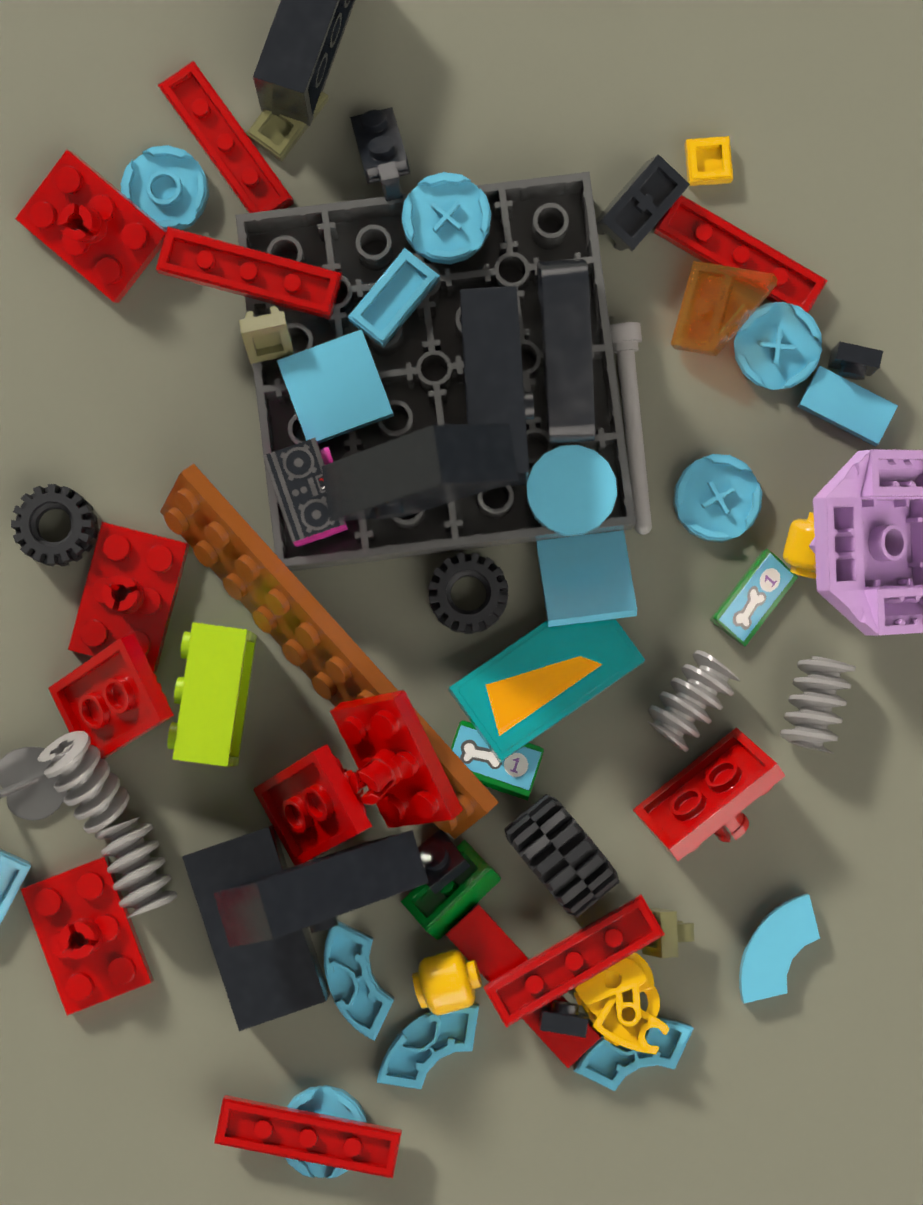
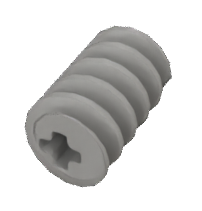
(691, 699)
(816, 703)
(87, 778)
(136, 866)

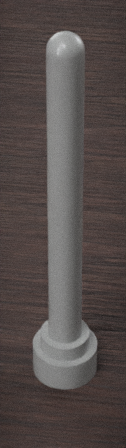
(625, 344)

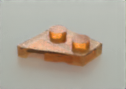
(718, 305)

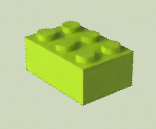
(212, 695)

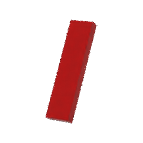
(224, 141)
(724, 244)
(249, 272)
(495, 954)
(573, 960)
(308, 1136)

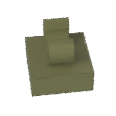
(266, 336)
(674, 932)

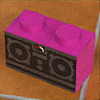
(301, 490)

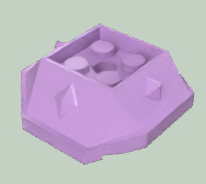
(873, 541)

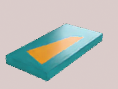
(543, 681)

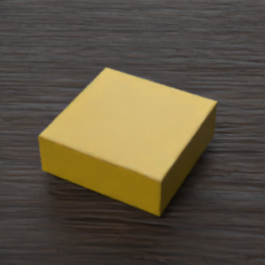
(708, 161)

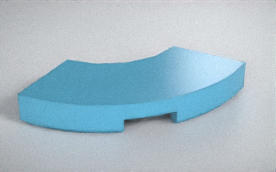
(774, 946)
(352, 980)
(424, 1043)
(612, 1063)

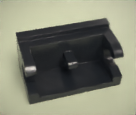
(641, 203)

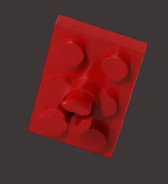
(92, 226)
(129, 591)
(112, 697)
(395, 761)
(710, 795)
(313, 805)
(86, 935)

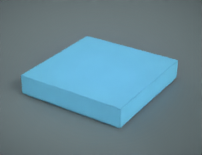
(335, 387)
(586, 578)

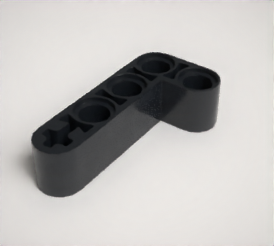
(567, 350)

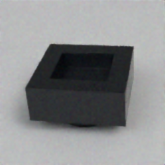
(854, 360)
(441, 861)
(563, 1019)

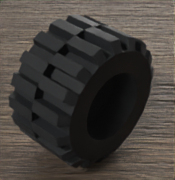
(562, 855)

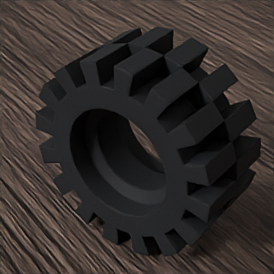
(36, 506)
(472, 566)

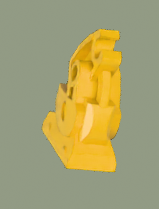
(614, 1004)

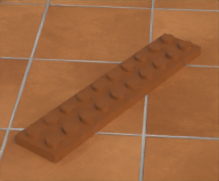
(298, 620)

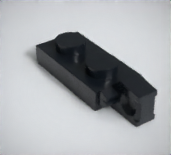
(381, 150)

